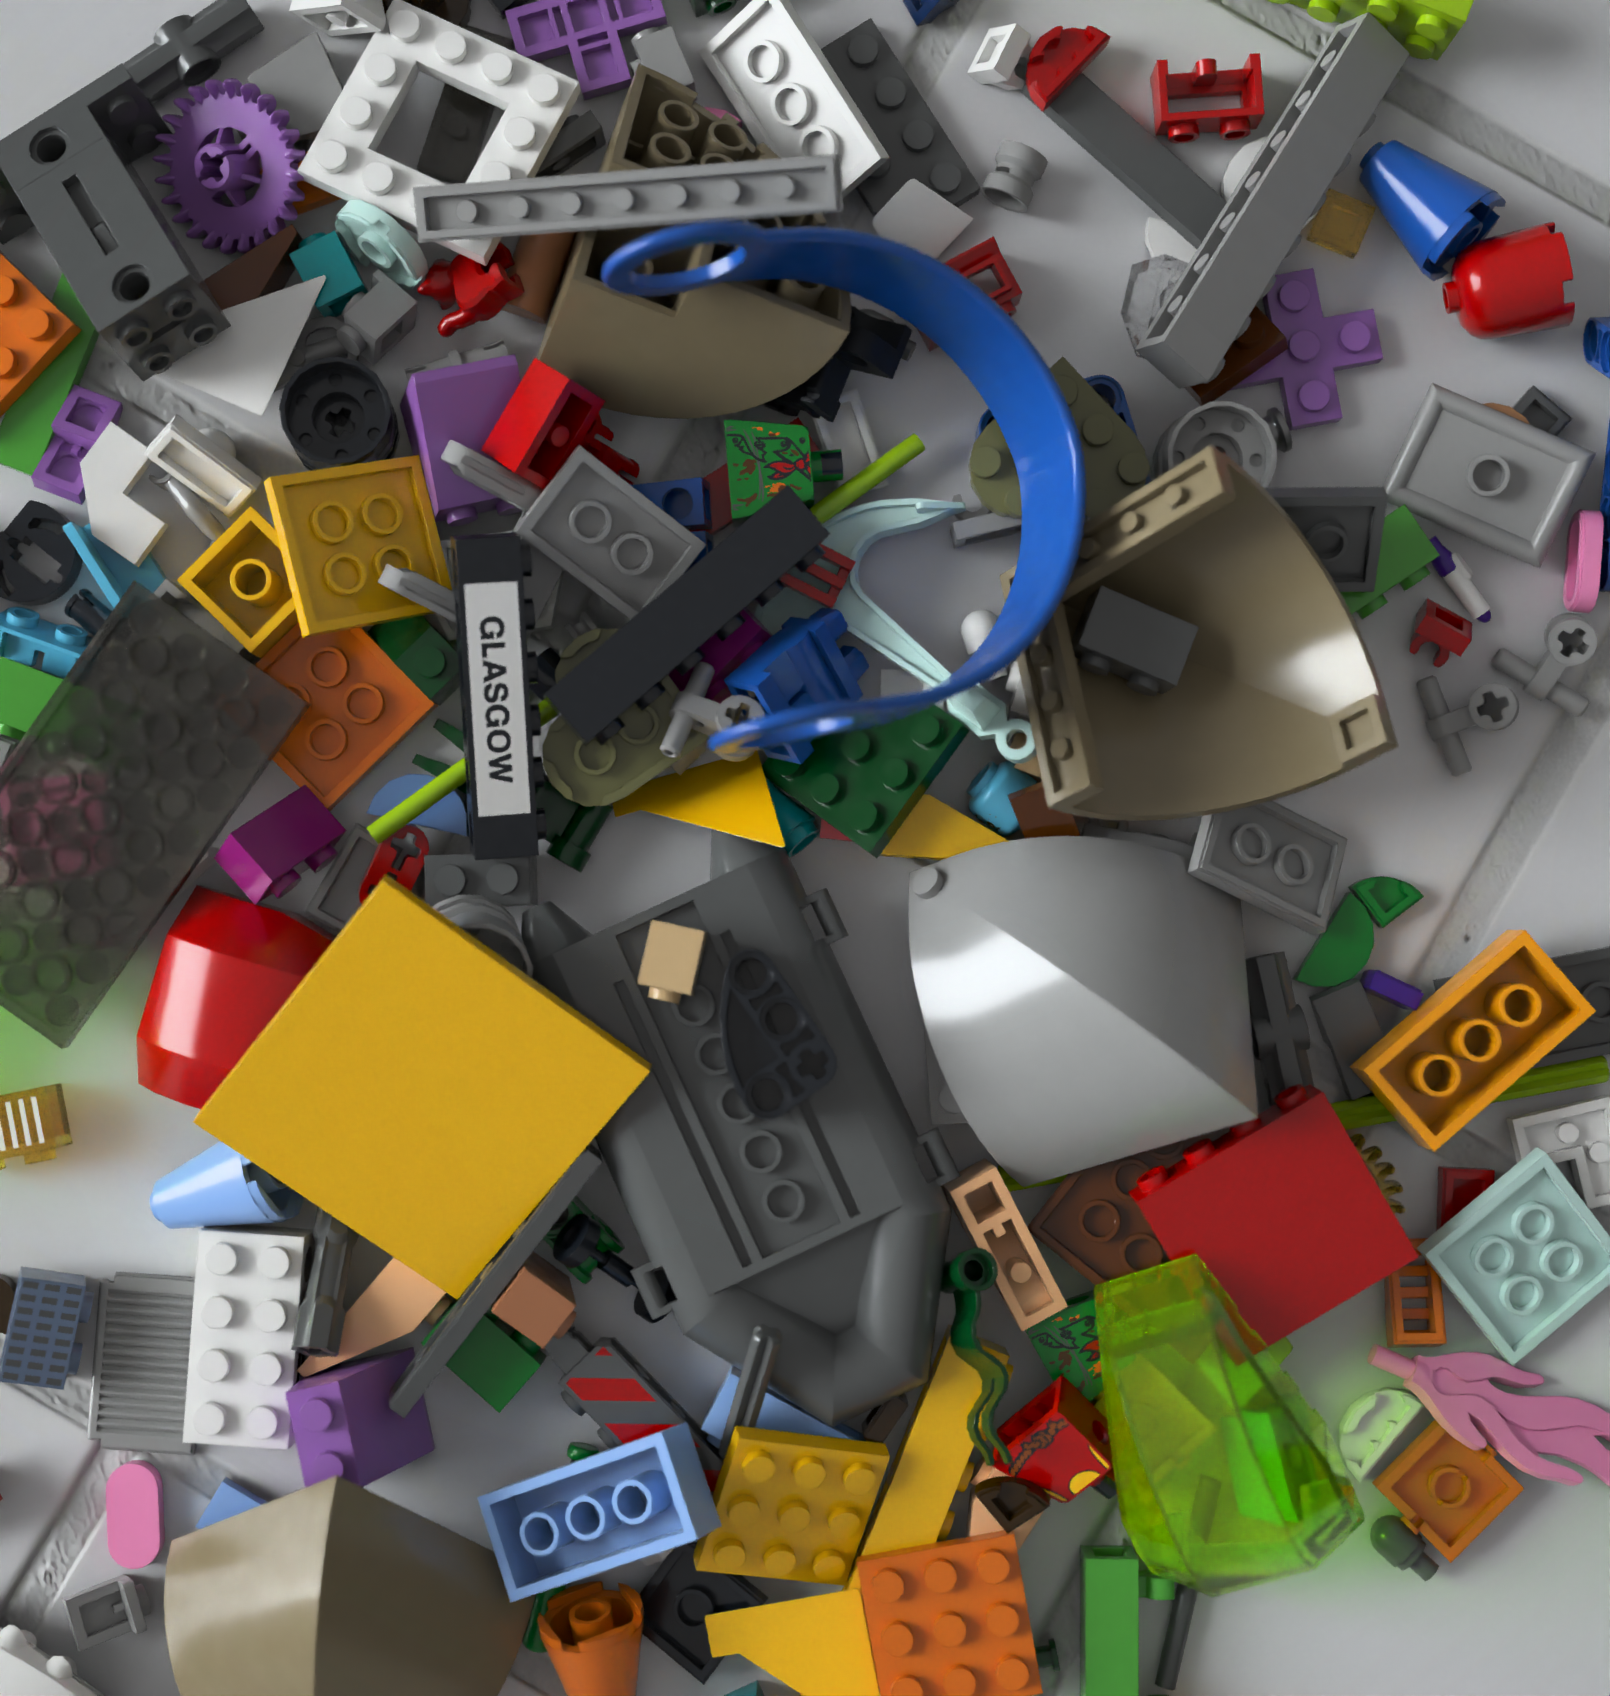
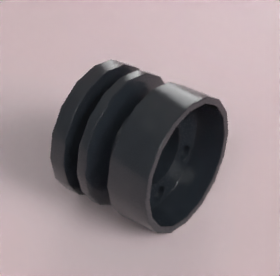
(329, 395)

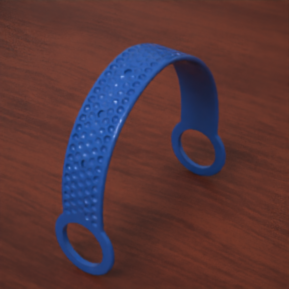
(998, 364)

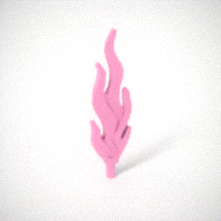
(1519, 1427)

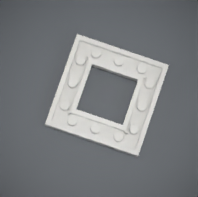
(414, 42)

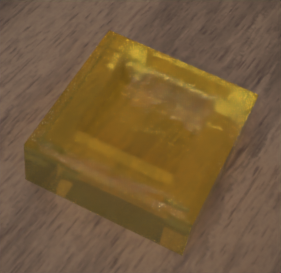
(1341, 223)

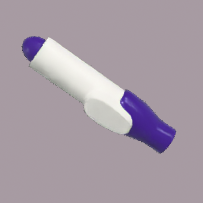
(1457, 575)

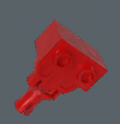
(546, 425)

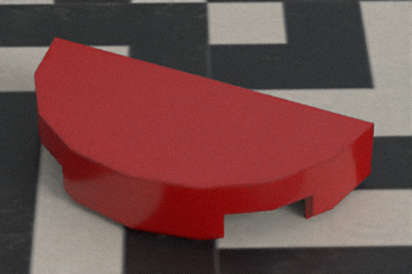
(1059, 60)

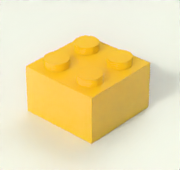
(245, 583)

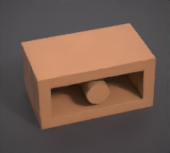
(537, 1301)

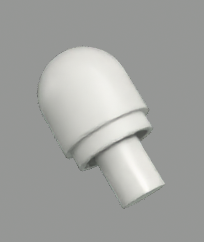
(975, 630)

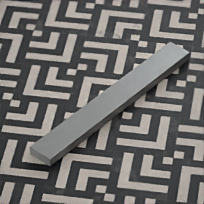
(630, 198)

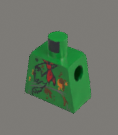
(770, 457)
(1071, 1345)

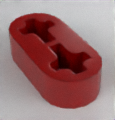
(384, 856)

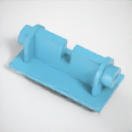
(26, 634)

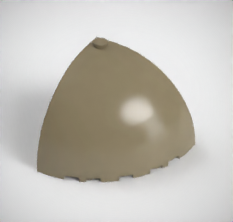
(700, 347)

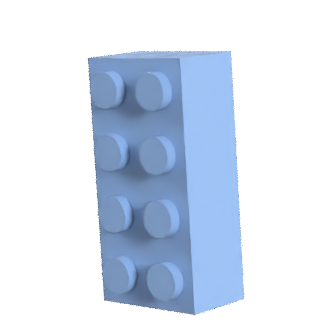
(599, 1512)

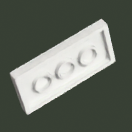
(791, 91)

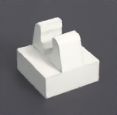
(999, 55)

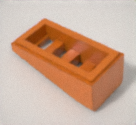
(1433, 1313)

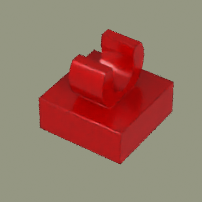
(1443, 628)

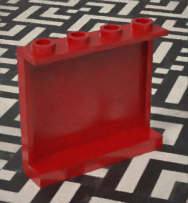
(1278, 1214)

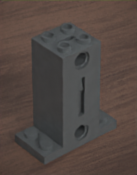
(108, 236)

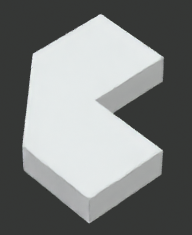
(108, 477)

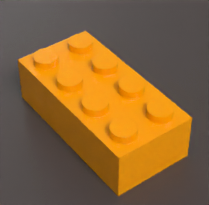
(1472, 1038)

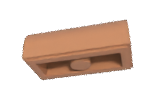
(540, 265)

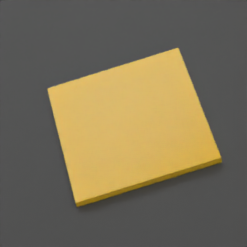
(422, 1089)

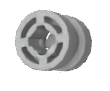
(1014, 176)

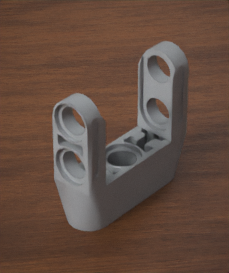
(505, 486)

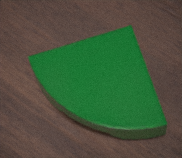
(1385, 897)

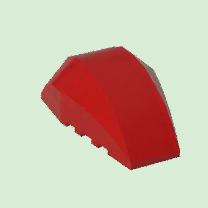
(218, 988)

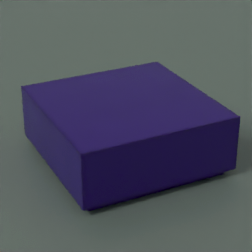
(1391, 989)

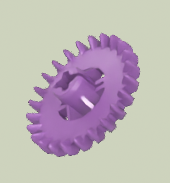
(208, 171)

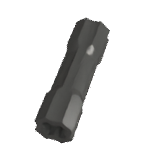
(322, 1311)

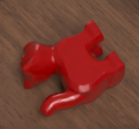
(476, 288)

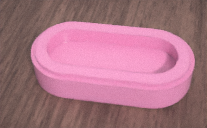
(1583, 561)
(135, 1514)

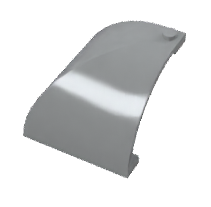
(1082, 999)

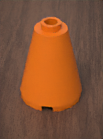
(594, 1638)

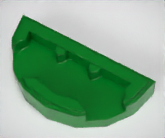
(1341, 948)

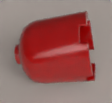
(1511, 284)

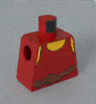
(1059, 1444)

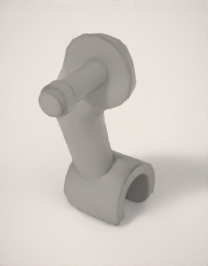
(192, 506)

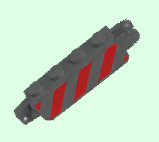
(622, 1395)

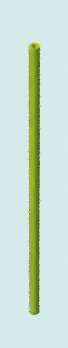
(822, 510)

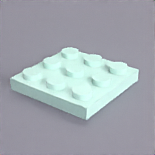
(1522, 1256)

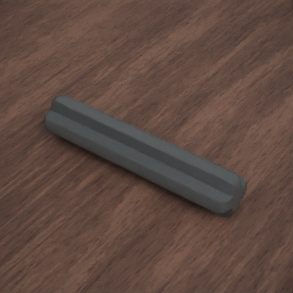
(752, 1382)

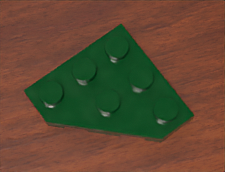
(871, 776)

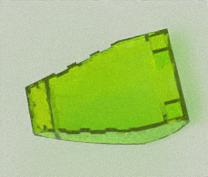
(1209, 1439)

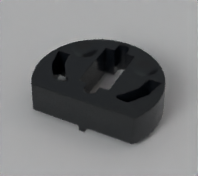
(24, 528)

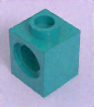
(327, 256)

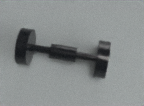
(579, 1241)

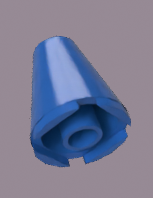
(1428, 204)

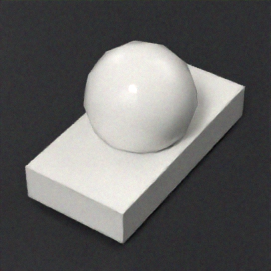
(204, 464)

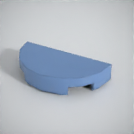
(445, 815)

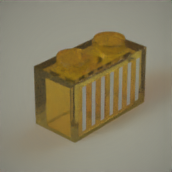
(33, 1124)

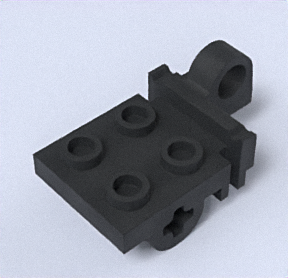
(870, 348)

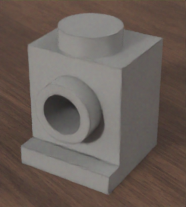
(662, 53)
(377, 319)

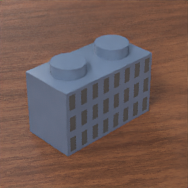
(43, 1328)

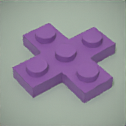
(587, 32)
(1314, 350)

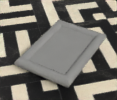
(1486, 475)

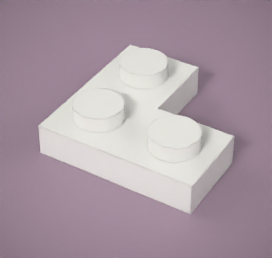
(1575, 1134)

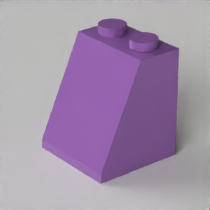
(462, 407)
(347, 1424)

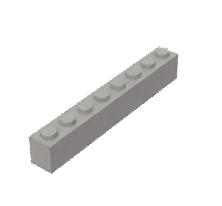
(1273, 203)

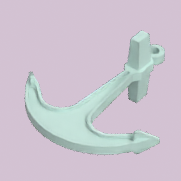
(851, 536)

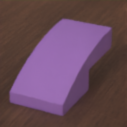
(75, 431)

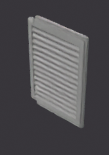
(141, 1363)

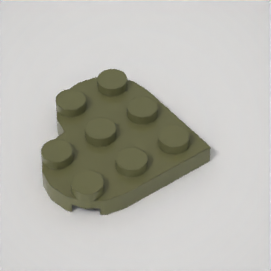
(1111, 451)
(626, 761)

